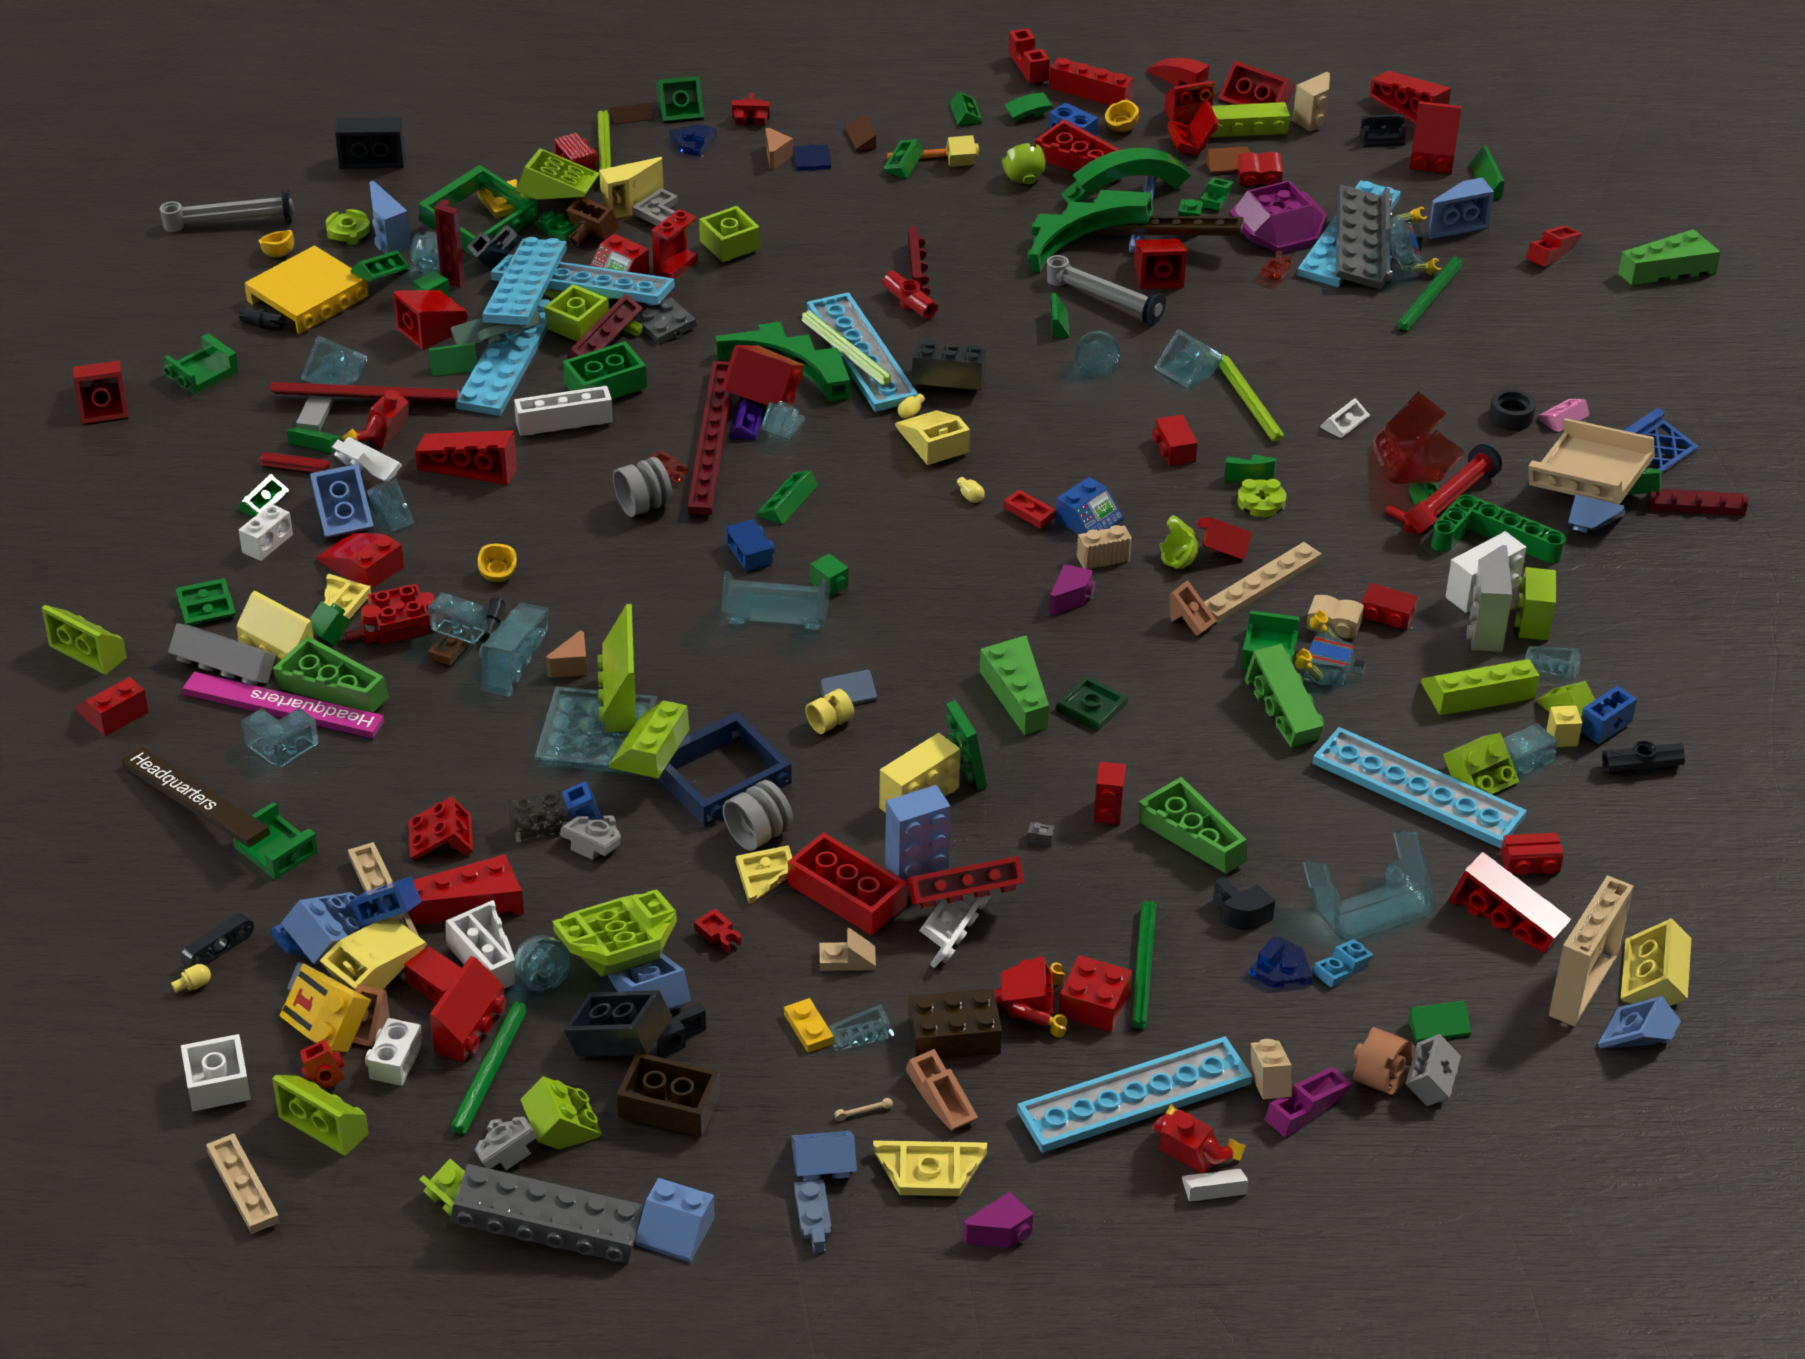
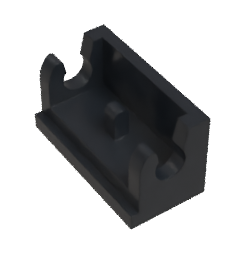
(1383, 130)

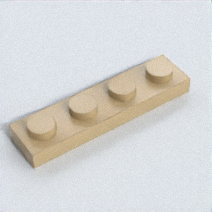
(242, 1183)

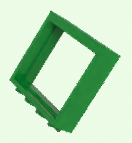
(467, 185)

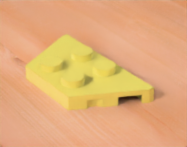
(929, 1166)

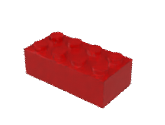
(847, 883)

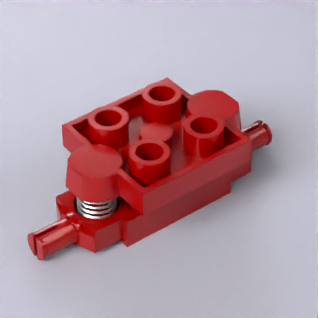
(394, 615)

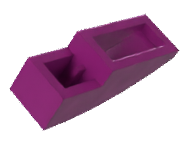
(1308, 1101)

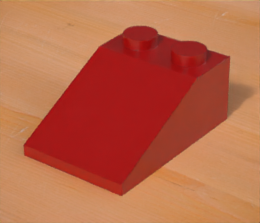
(1435, 137)
(364, 558)

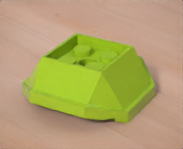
(619, 931)

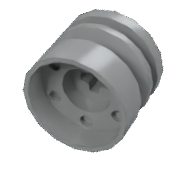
(642, 486)
(758, 815)

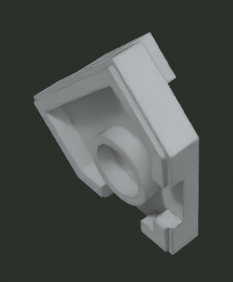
(592, 836)
(505, 1142)

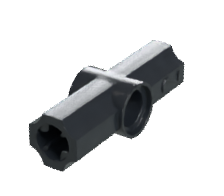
(1643, 757)

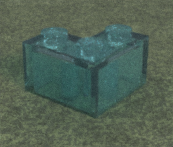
(280, 739)

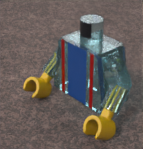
(1405, 245)
(1328, 657)

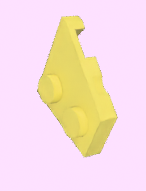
(346, 594)
(763, 871)

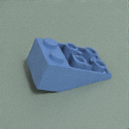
(321, 923)

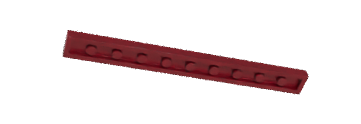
(710, 443)

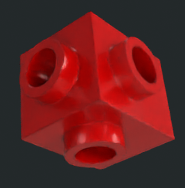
(322, 1064)

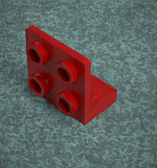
(441, 824)

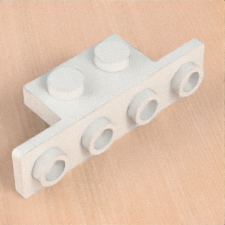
(368, 459)
(947, 925)

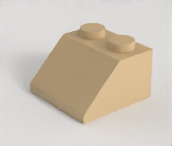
(1311, 102)

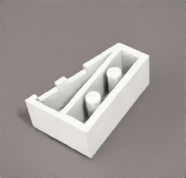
(481, 936)

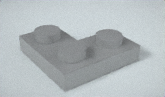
(656, 206)

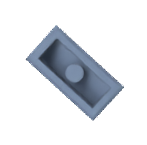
(857, 685)

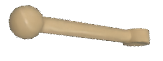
(841, 1115)

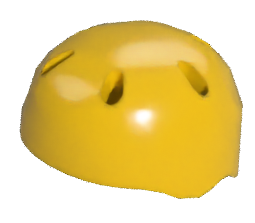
(1118, 113)
(277, 243)
(497, 570)

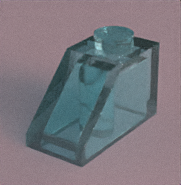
(390, 505)

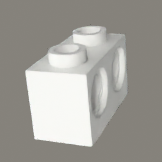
(265, 532)
(394, 1051)

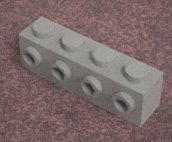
(221, 653)

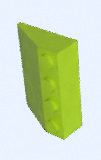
(554, 177)
(618, 676)

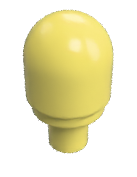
(910, 406)
(971, 490)
(192, 978)

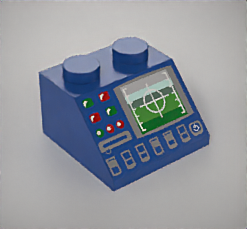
(1087, 508)

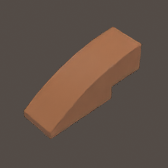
(940, 1090)

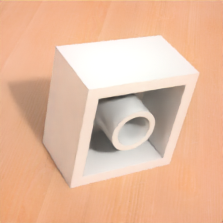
(215, 1072)

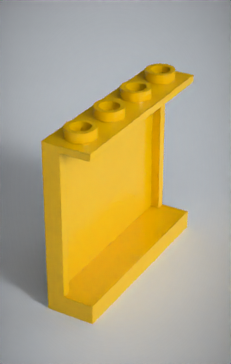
(308, 288)

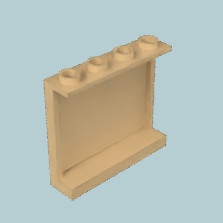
(1593, 462)

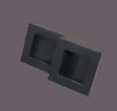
(681, 1026)

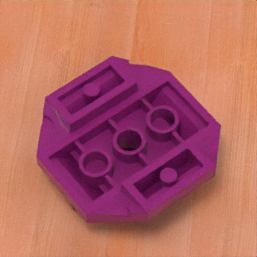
(1280, 217)

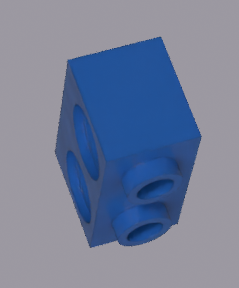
(1075, 116)

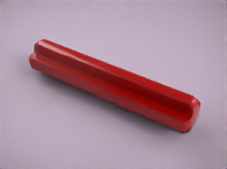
(294, 462)

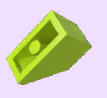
(1569, 695)

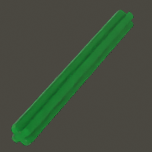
(1429, 293)
(1143, 965)
(488, 1068)

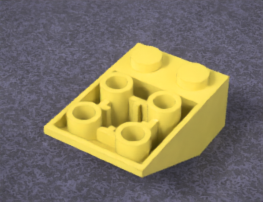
(629, 184)
(936, 435)
(372, 954)

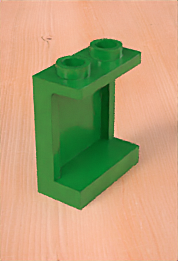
(202, 367)
(1269, 630)
(282, 848)

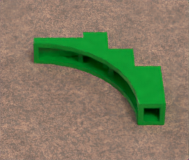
(1107, 210)
(822, 366)

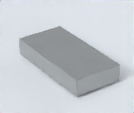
(315, 412)

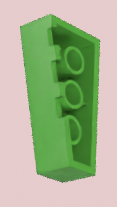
(1668, 258)
(330, 676)
(1016, 682)
(1284, 695)
(1194, 825)

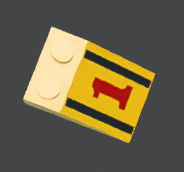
(324, 1009)

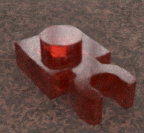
(1277, 267)
(671, 465)

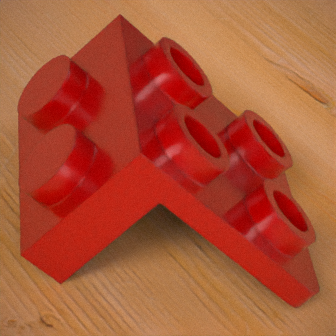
(1194, 138)

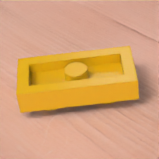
(808, 1025)

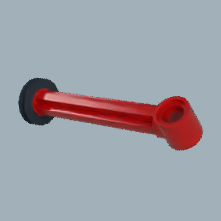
(1482, 462)

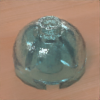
(425, 252)
(1097, 353)
(542, 963)

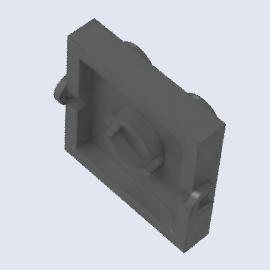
(665, 320)

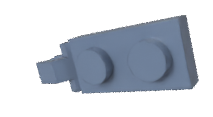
(813, 1213)

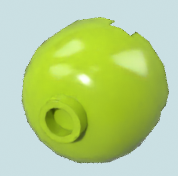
(1024, 163)

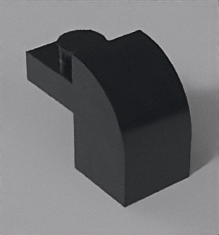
(495, 250)
(1244, 909)

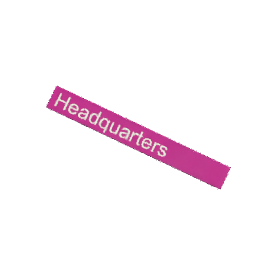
(281, 704)

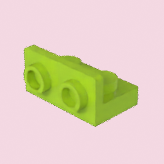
(444, 1185)

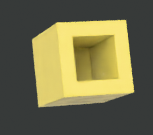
(961, 151)
(1565, 725)

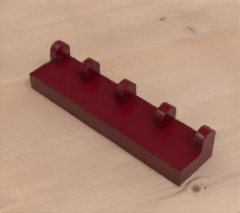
(449, 243)
(915, 254)
(607, 327)
(1698, 502)

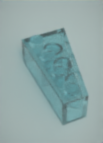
(512, 647)

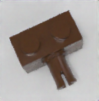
(592, 219)

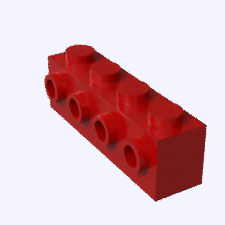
(1090, 82)
(966, 880)

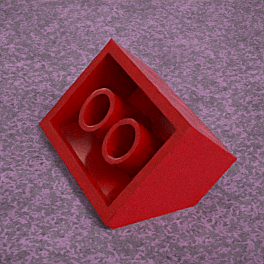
(1254, 86)
(466, 1011)

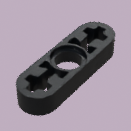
(232, 931)

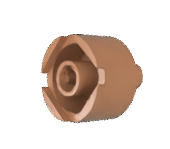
(1383, 1061)

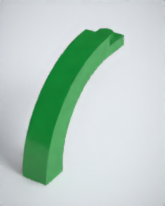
(1125, 164)

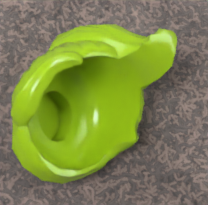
(1180, 545)

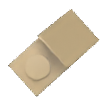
(849, 955)

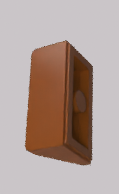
(1224, 159)

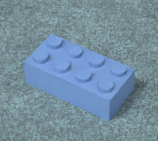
(917, 833)

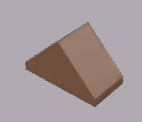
(778, 147)
(568, 658)
(375, 1016)

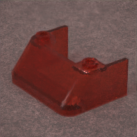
(1410, 450)

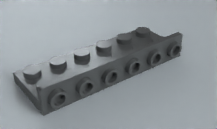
(1362, 238)
(547, 1213)

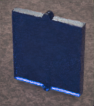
(812, 157)

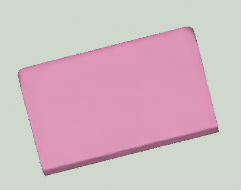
(1571, 409)

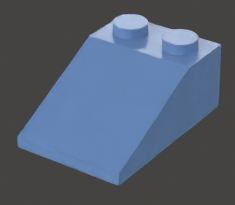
(1461, 209)
(389, 221)
(341, 501)
(655, 975)

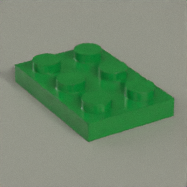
(966, 739)

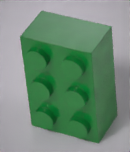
(611, 366)

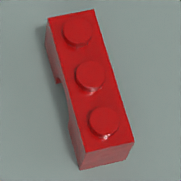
(1031, 62)

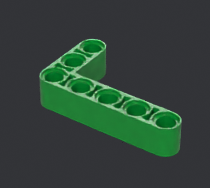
(1491, 520)

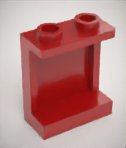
(670, 245)

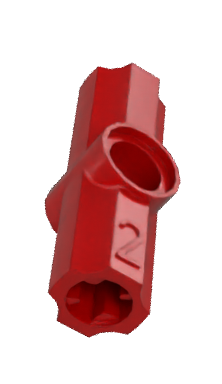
(909, 294)

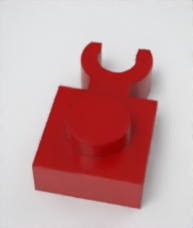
(717, 927)

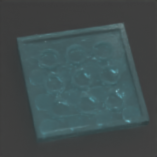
(576, 737)

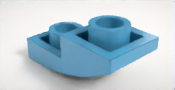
(1344, 963)

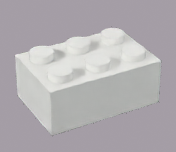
(1464, 568)

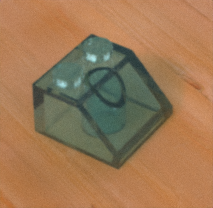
(1188, 360)
(333, 364)

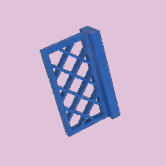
(1649, 426)

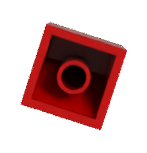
(1160, 263)
(426, 316)
(762, 375)
(100, 392)

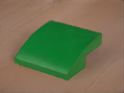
(205, 602)

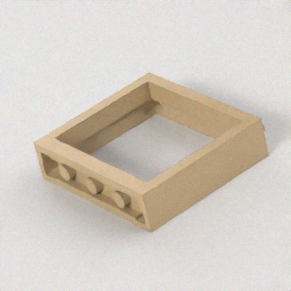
(1581, 960)

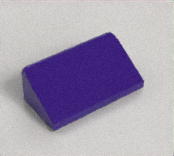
(746, 421)

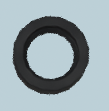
(1512, 419)

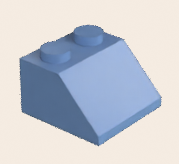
(824, 1154)
(675, 1220)

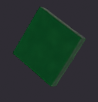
(1092, 703)

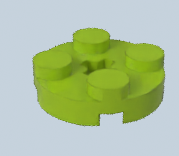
(347, 226)
(1253, 490)

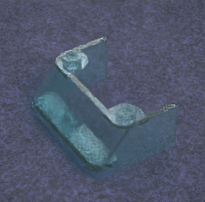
(775, 602)
(1402, 900)

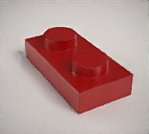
(1029, 509)

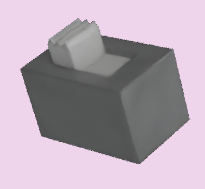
(1040, 834)

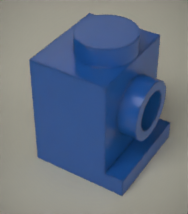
(581, 802)

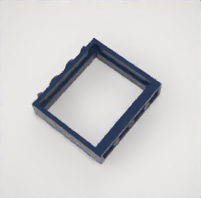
(709, 739)

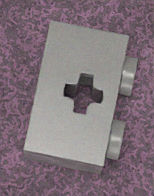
(1433, 1070)

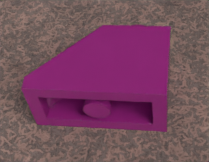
(1071, 589)
(999, 1223)

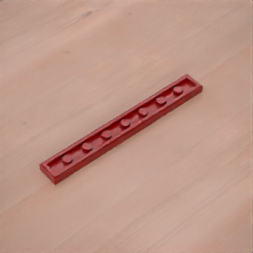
(356, 391)

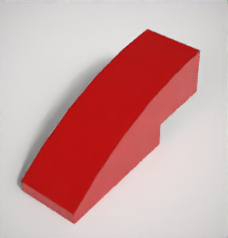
(1180, 71)
(1553, 245)

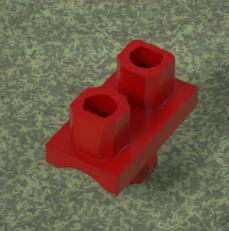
(752, 109)

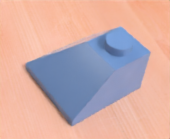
(1593, 514)
(1641, 1024)

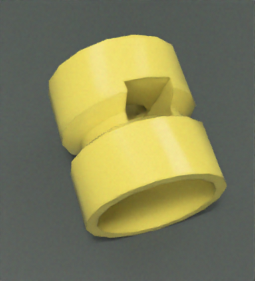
(829, 711)

